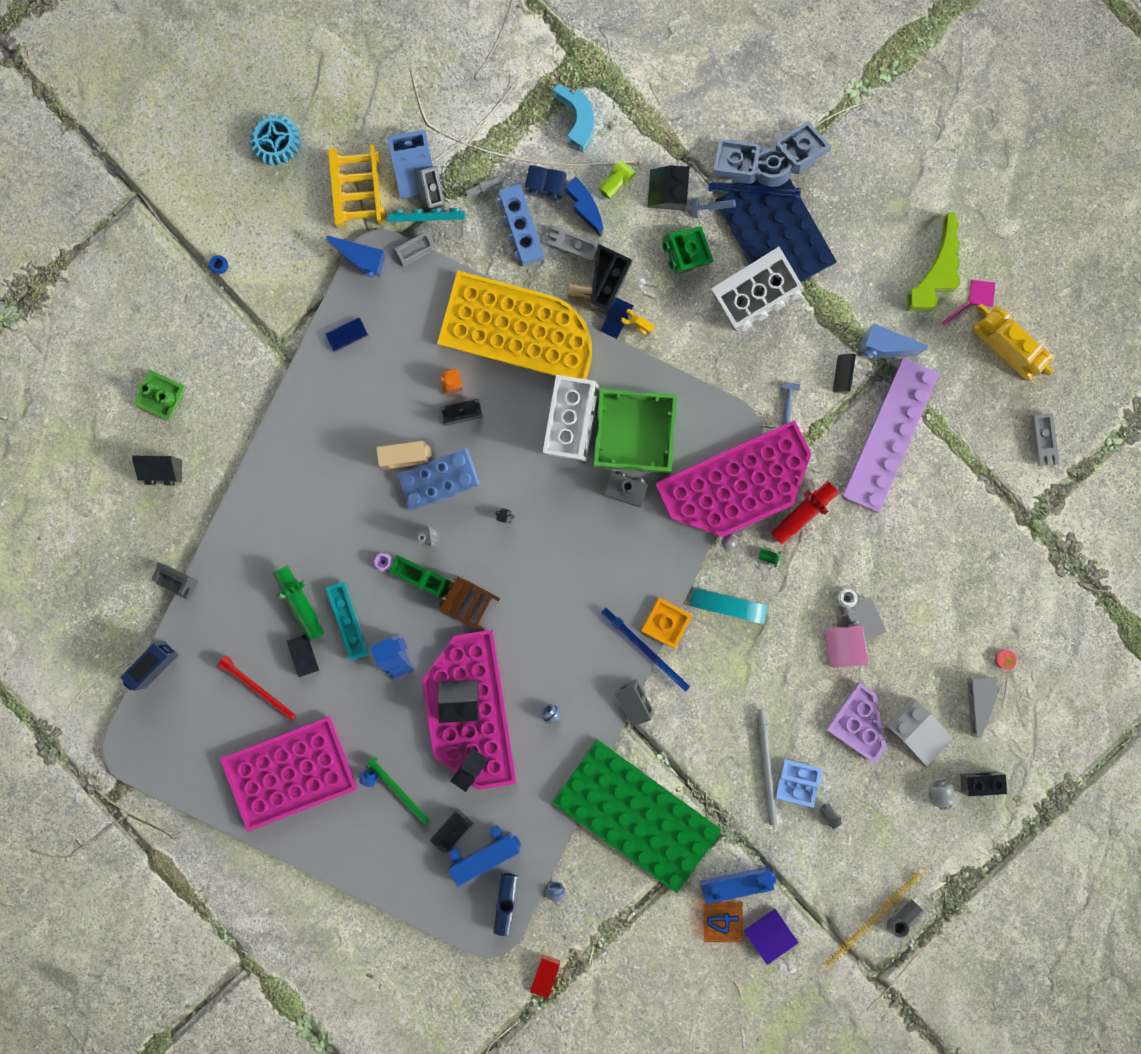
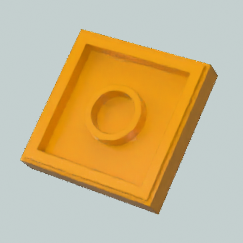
(666, 623)

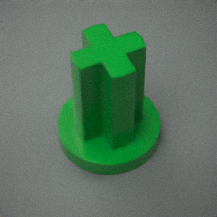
(769, 556)

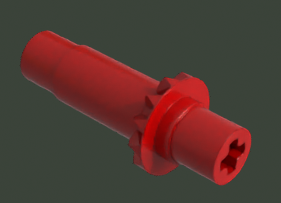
(805, 512)

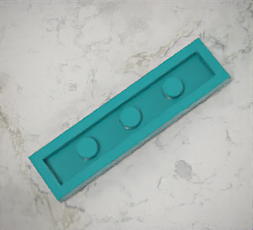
(418, 215)
(347, 621)

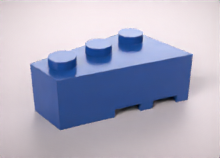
(392, 656)

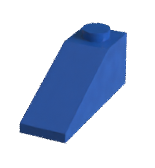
(365, 258)

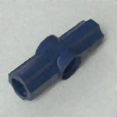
(507, 892)

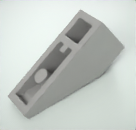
(982, 698)

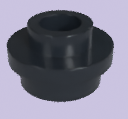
(504, 515)

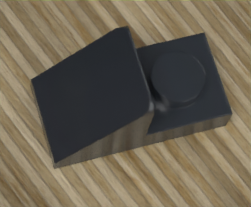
(469, 770)

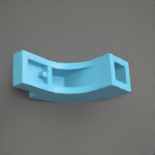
(581, 106)

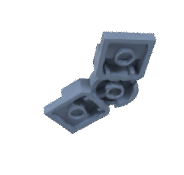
(772, 166)

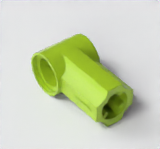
(620, 175)

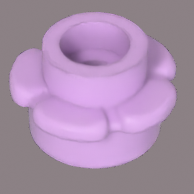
(378, 562)

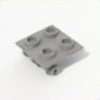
(863, 614)

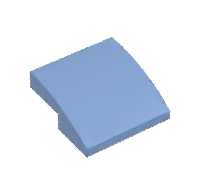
(798, 783)

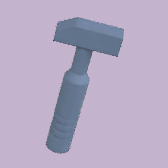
(710, 206)
(788, 402)

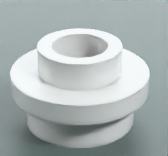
(847, 592)

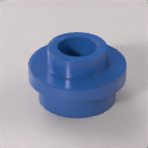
(213, 262)
(368, 778)

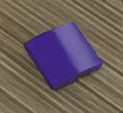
(771, 936)

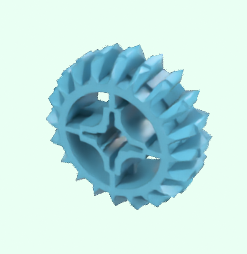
(259, 139)

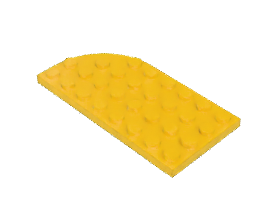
(516, 327)

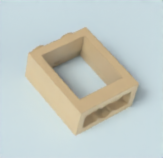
(403, 455)

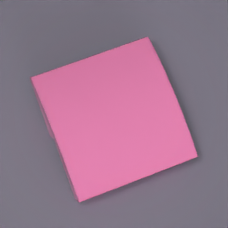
(846, 646)

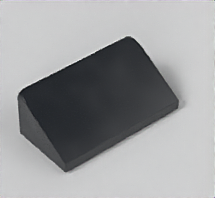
(844, 373)
(302, 655)

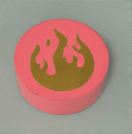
(1006, 659)

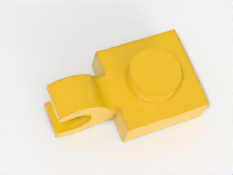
(641, 324)

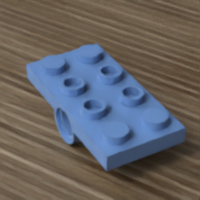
(438, 479)

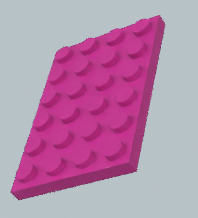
(289, 773)

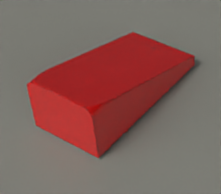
(545, 976)

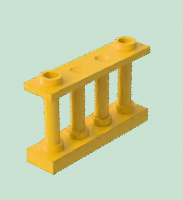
(339, 179)

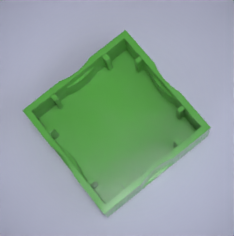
(635, 431)

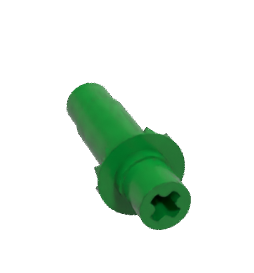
(298, 602)

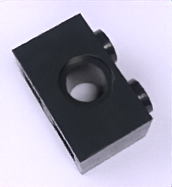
(983, 783)

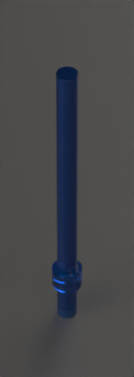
(619, 624)

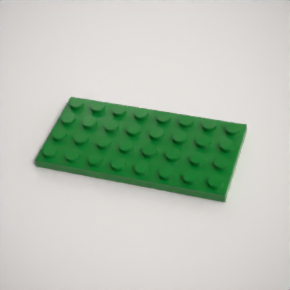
(636, 816)

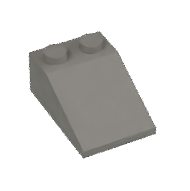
(919, 731)

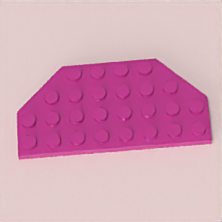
(739, 483)
(472, 658)

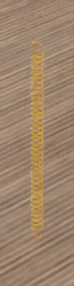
(872, 918)

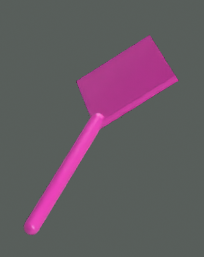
(980, 292)

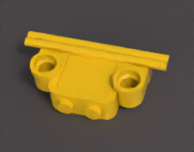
(1012, 343)

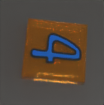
(723, 922)

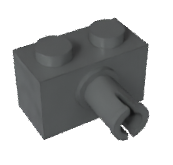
(626, 489)

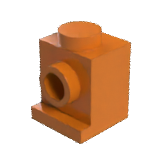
(451, 381)

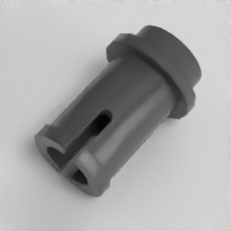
(830, 815)

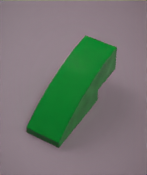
(419, 576)

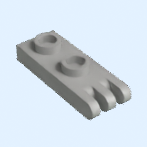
(572, 243)
(1045, 439)

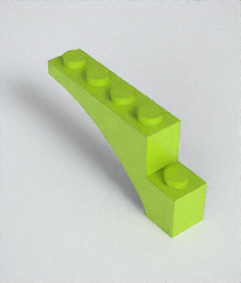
(943, 272)

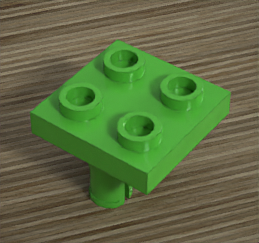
(159, 395)

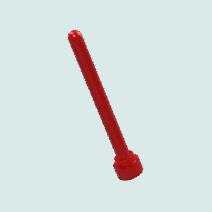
(227, 665)

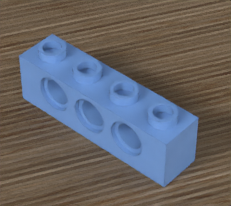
(515, 196)

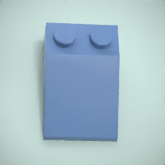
(884, 343)

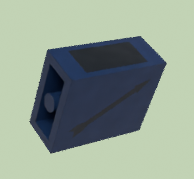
(148, 666)

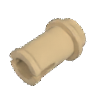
(579, 290)

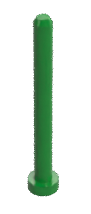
(397, 790)

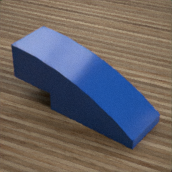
(585, 205)

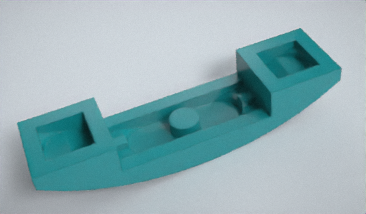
(728, 605)

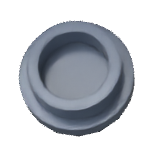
(551, 714)
(555, 891)

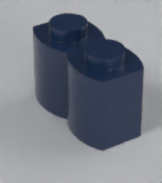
(545, 182)

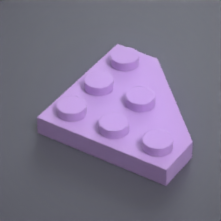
(860, 723)

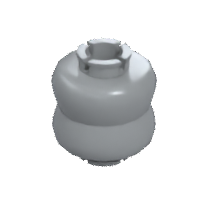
(942, 794)

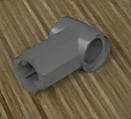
(907, 917)

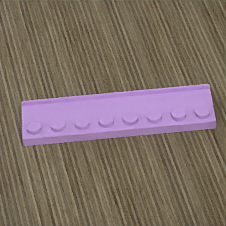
(890, 435)

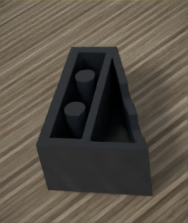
(608, 279)

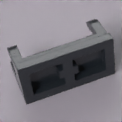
(461, 412)
(451, 831)

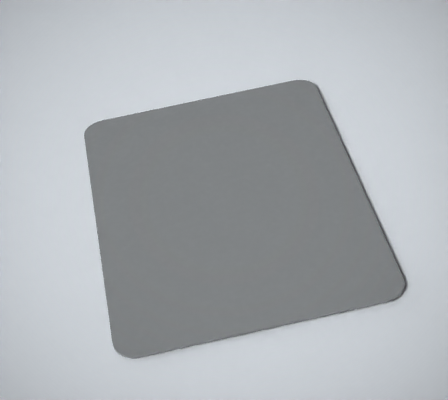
(326, 509)

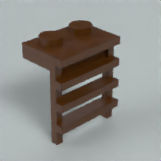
(458, 592)

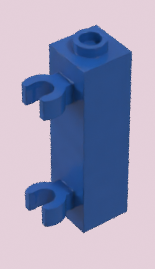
(485, 858)
(738, 885)

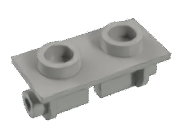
(428, 537)

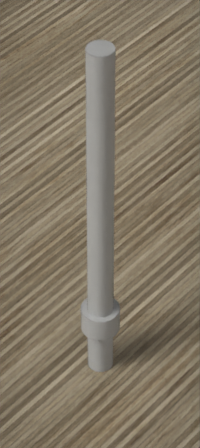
(763, 729)

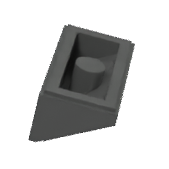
(429, 187)

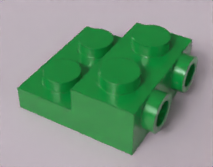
(687, 250)

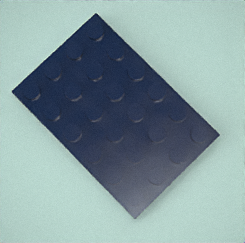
(774, 221)

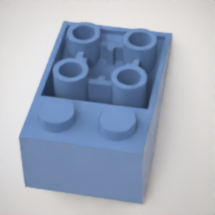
(409, 153)

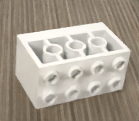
(751, 279)
(571, 418)

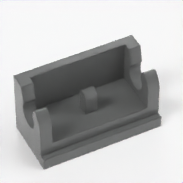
(174, 580)
(634, 703)

